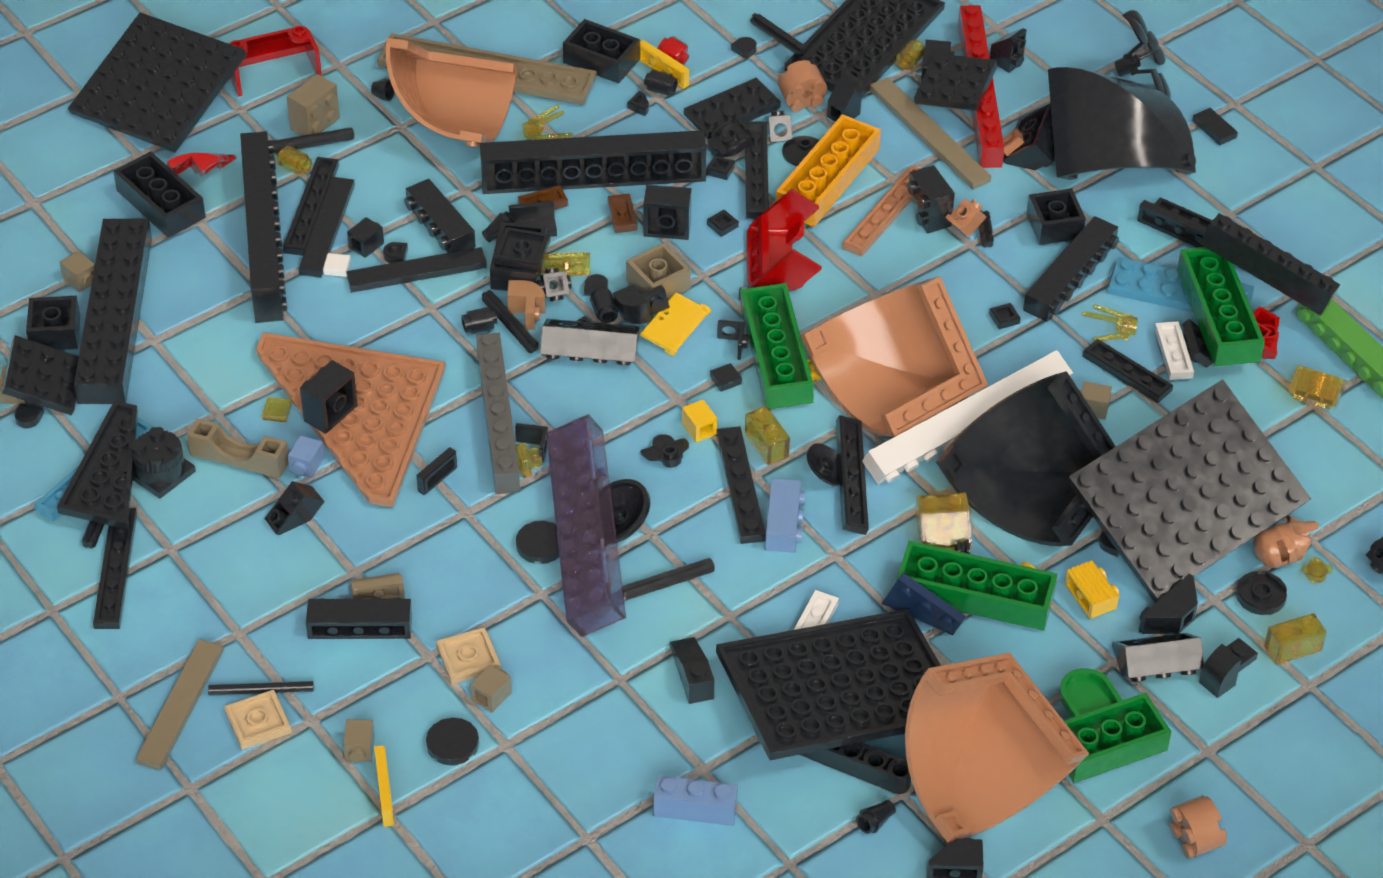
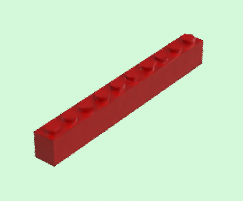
(986, 118)

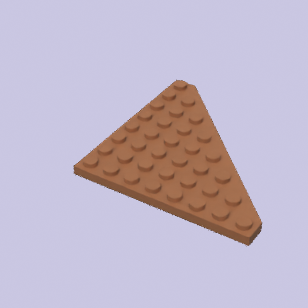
(392, 399)

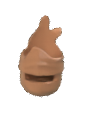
(1284, 542)

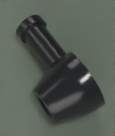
(383, 89)

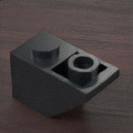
(1009, 50)
(845, 98)
(294, 508)

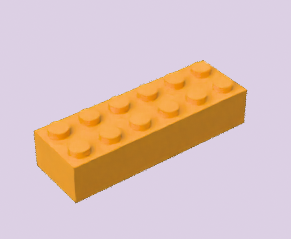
(833, 164)

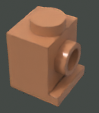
(967, 216)

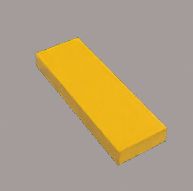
(660, 61)
(384, 786)

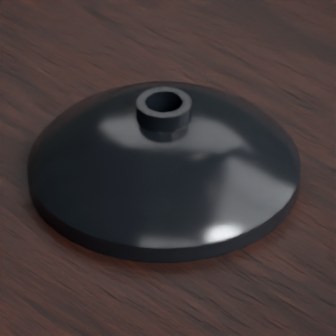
(630, 506)

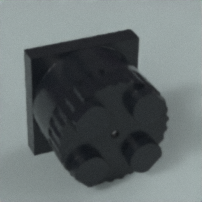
(159, 462)

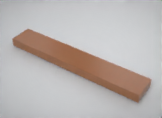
(880, 216)

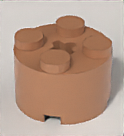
(802, 85)
(1197, 826)

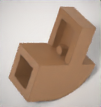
(528, 299)

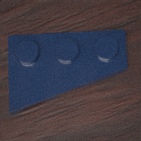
(923, 605)

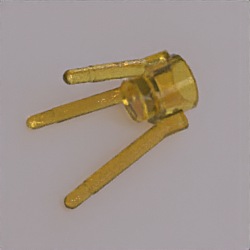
(534, 126)
(1125, 323)

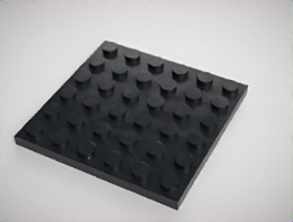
(157, 81)

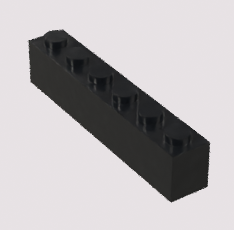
(1270, 264)
(1071, 269)

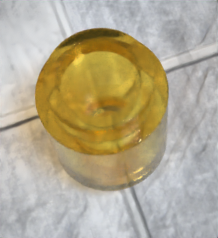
(910, 54)
(294, 160)

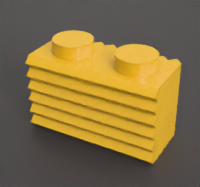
(1092, 589)

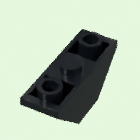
(1172, 610)

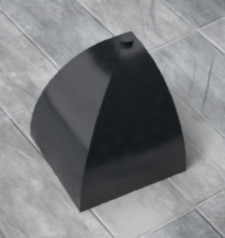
(1114, 125)
(1019, 461)

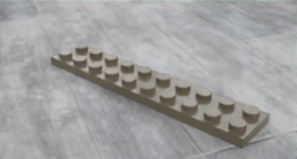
(533, 76)

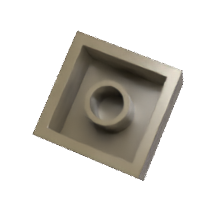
(313, 106)
(657, 268)

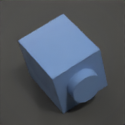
(306, 456)

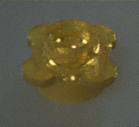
(1317, 570)

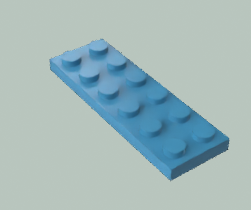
(1153, 284)

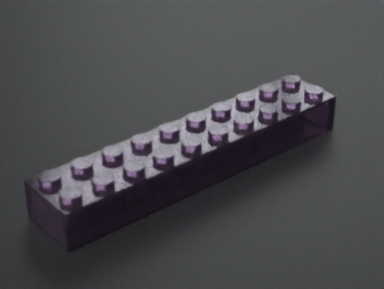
(585, 526)

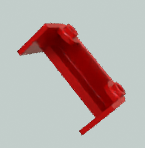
(275, 46)
(771, 240)

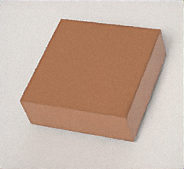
(1012, 141)

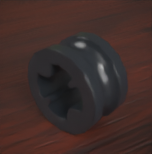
(962, 546)

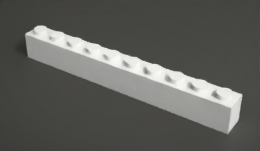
(939, 431)

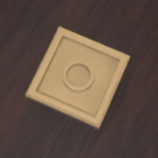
(467, 654)
(257, 719)

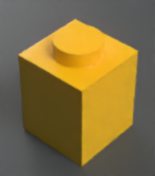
(699, 420)

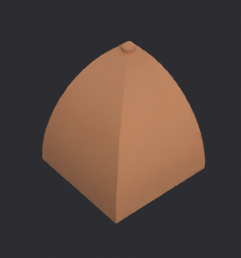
(452, 92)
(896, 358)
(984, 744)

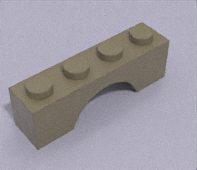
(212, 443)

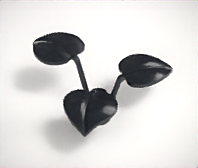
(1130, 62)

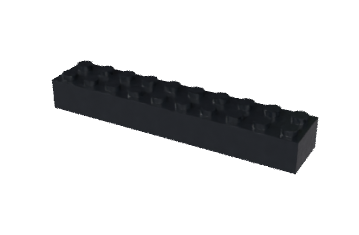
(593, 162)
(262, 227)
(113, 311)

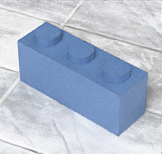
(784, 515)
(695, 800)

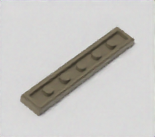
(179, 705)

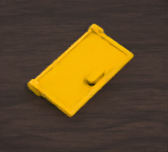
(674, 328)

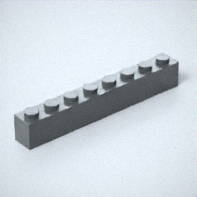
(498, 414)

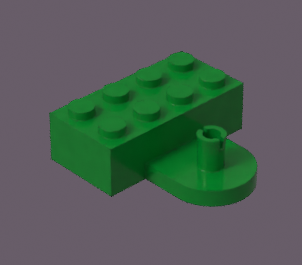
(1109, 727)

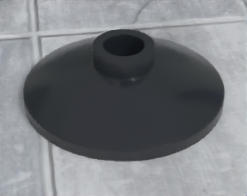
(798, 148)
(824, 463)

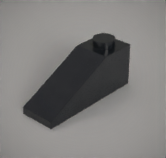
(693, 670)

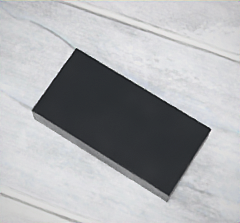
(1215, 126)
(436, 471)

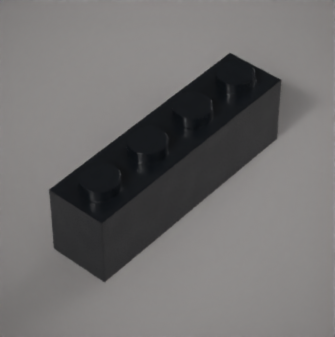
(439, 217)
(359, 618)

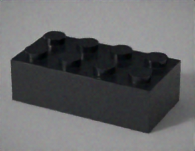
(159, 194)

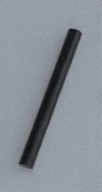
(254, 688)

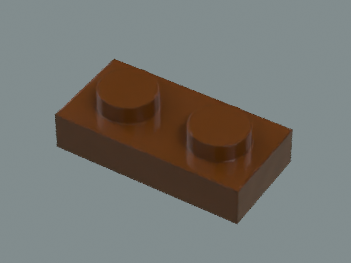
(553, 194)
(622, 213)

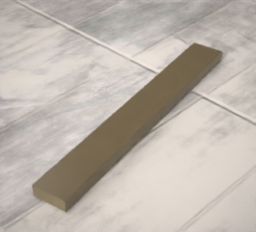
(930, 133)

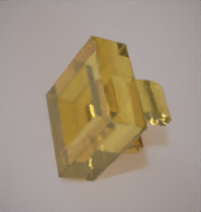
(526, 459)

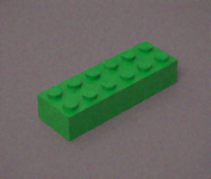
(1220, 307)
(776, 346)
(982, 584)

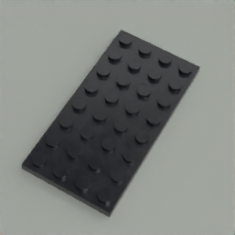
(866, 38)

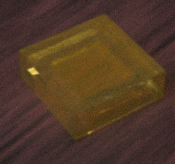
(276, 409)

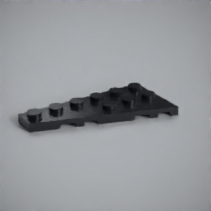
(105, 475)

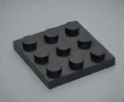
(955, 82)
(41, 375)

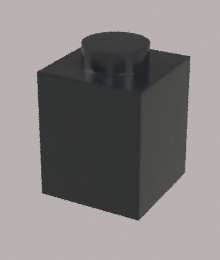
(365, 237)

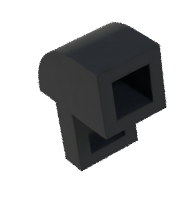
(638, 307)
(1223, 665)

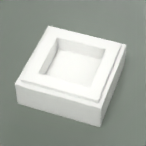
(337, 264)

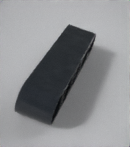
(867, 765)

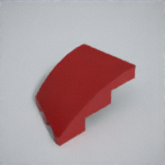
(199, 162)
(1269, 327)

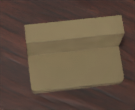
(378, 587)

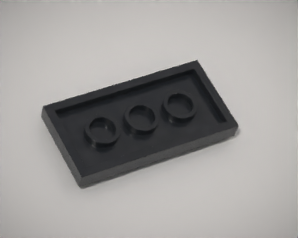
(738, 103)

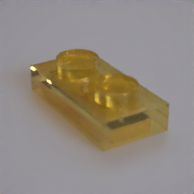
(573, 263)

